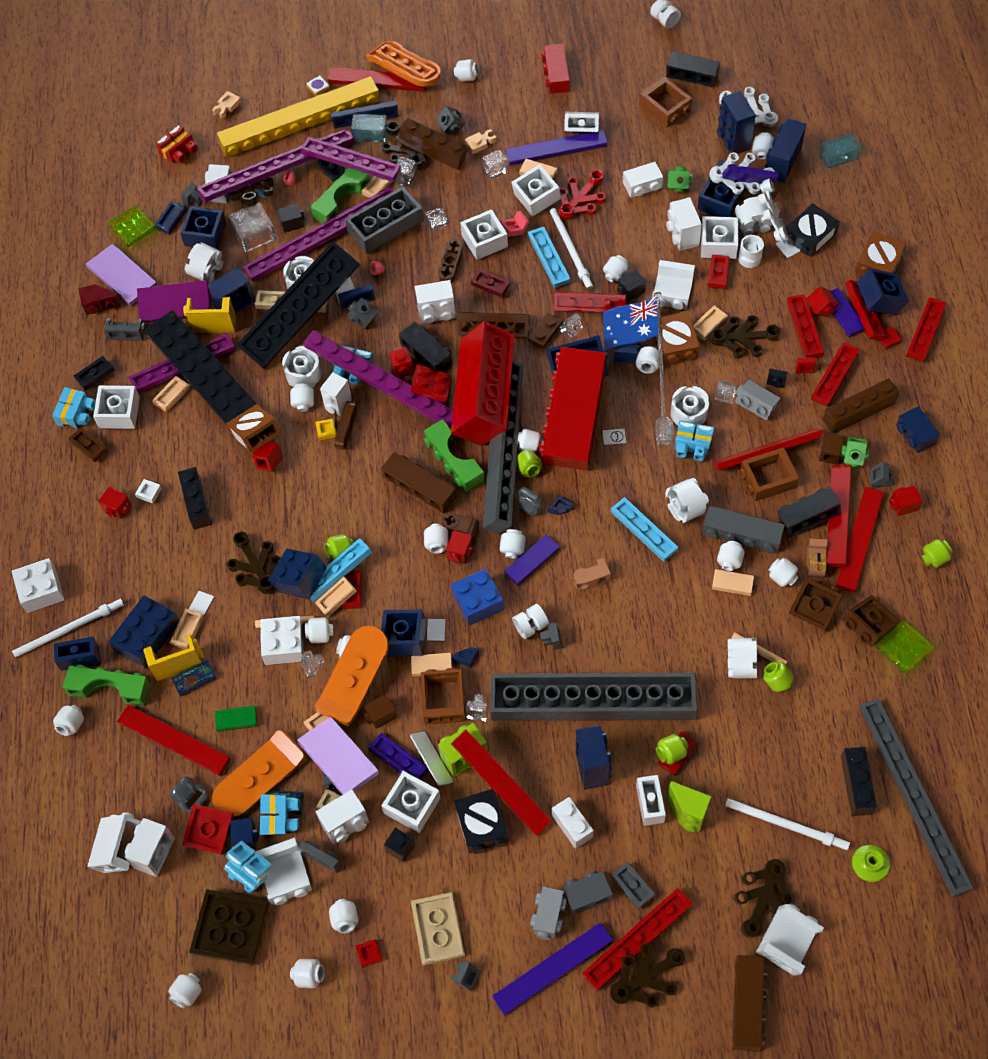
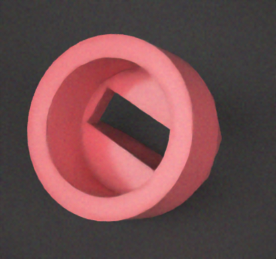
(291, 178)
(376, 268)

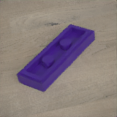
(748, 174)
(846, 315)
(531, 560)
(397, 757)

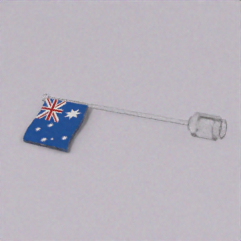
(634, 325)

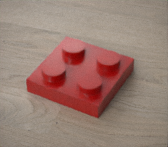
(430, 383)
(208, 829)

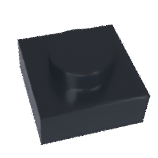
(776, 378)

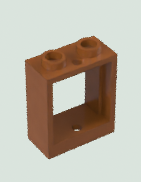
(656, 90)
(787, 469)
(442, 715)

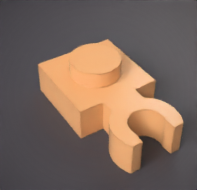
(226, 103)
(480, 142)

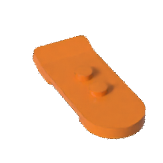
(405, 64)
(353, 675)
(258, 775)

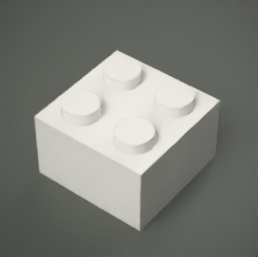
(536, 190)
(684, 224)
(484, 234)
(719, 236)
(435, 302)
(116, 407)
(37, 585)
(282, 640)
(411, 802)
(342, 817)
(149, 847)

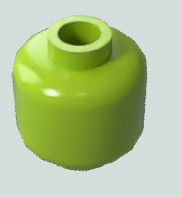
(528, 463)
(337, 545)
(937, 553)
(778, 676)
(672, 749)

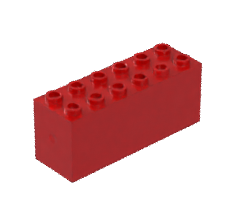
(483, 384)
(573, 408)

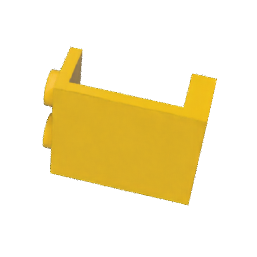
(211, 320)
(174, 663)

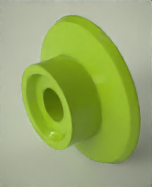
(866, 870)

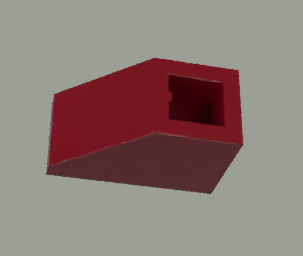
(97, 299)

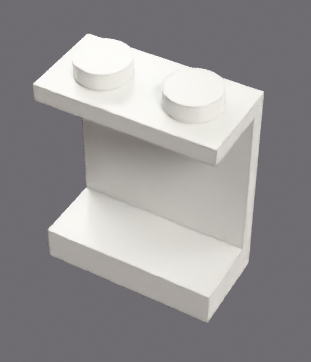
(674, 283)
(107, 843)
(287, 873)
(789, 938)

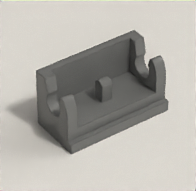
(124, 331)

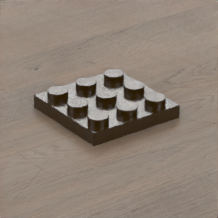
(229, 927)

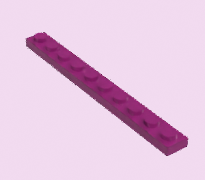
(267, 168)
(306, 241)
(377, 378)

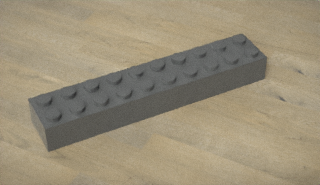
(593, 696)

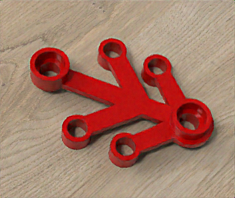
(568, 210)

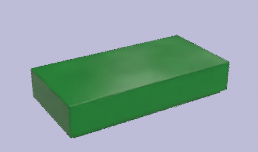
(235, 718)

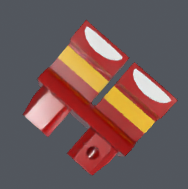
(176, 145)

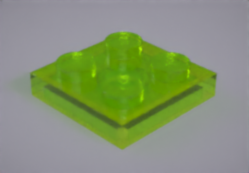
(132, 226)
(904, 647)

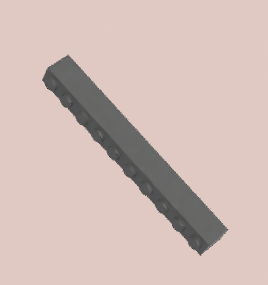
(502, 463)

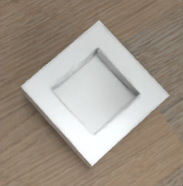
(148, 491)

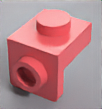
(516, 225)

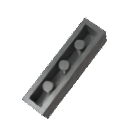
(743, 529)

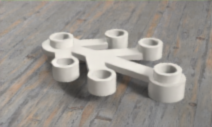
(765, 117)
(717, 178)
(773, 210)

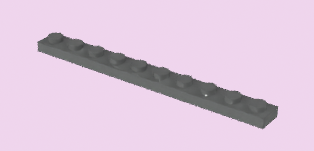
(916, 798)

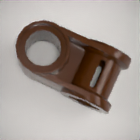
(461, 524)

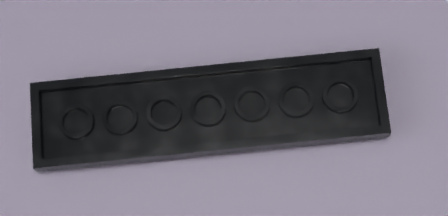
(298, 305)
(199, 367)

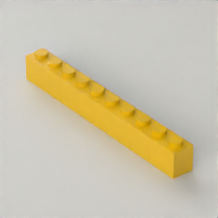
(297, 117)

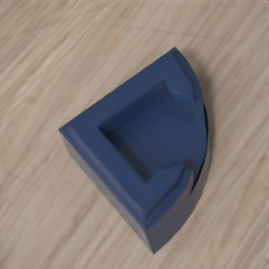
(560, 506)
(466, 657)

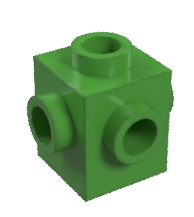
(673, 174)
(855, 445)

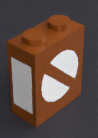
(880, 254)
(678, 338)
(254, 428)

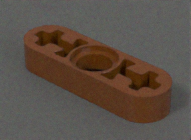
(449, 255)
(345, 425)

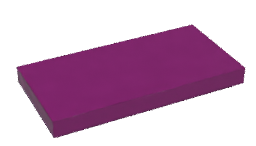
(159, 300)

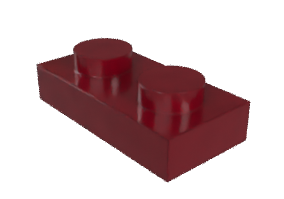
(490, 283)

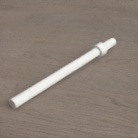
(582, 272)
(103, 610)
(826, 838)

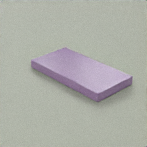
(120, 273)
(338, 756)

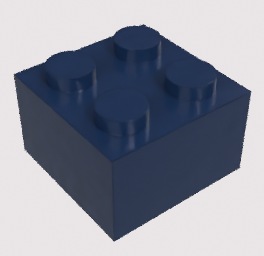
(203, 226)
(236, 287)
(882, 291)
(297, 573)
(404, 632)

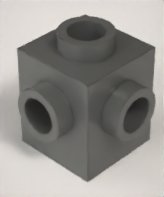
(450, 120)
(361, 312)

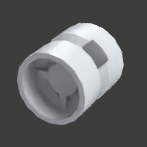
(665, 13)
(751, 251)
(535, 616)

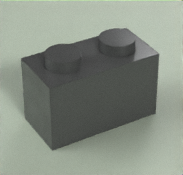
(587, 892)

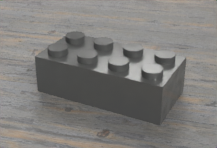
(384, 219)

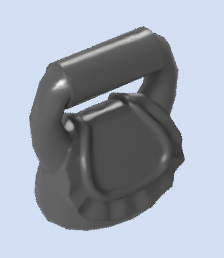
(529, 502)
(185, 790)

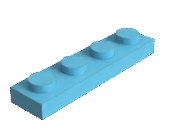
(549, 257)
(644, 529)
(340, 567)

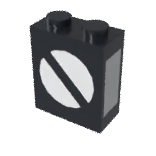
(811, 230)
(481, 821)

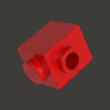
(822, 302)
(401, 362)
(267, 457)
(905, 500)
(114, 503)
(459, 547)

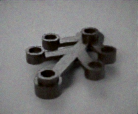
(393, 129)
(250, 197)
(742, 336)
(255, 566)
(764, 893)
(644, 977)

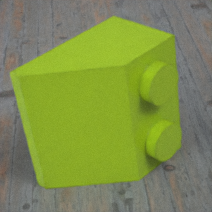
(688, 806)

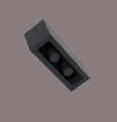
(692, 69)
(425, 347)
(194, 498)
(809, 511)
(858, 781)

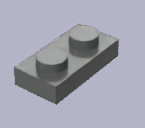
(326, 859)
(633, 885)

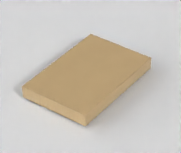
(437, 929)

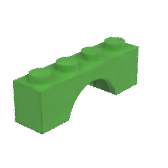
(350, 182)
(465, 472)
(82, 681)

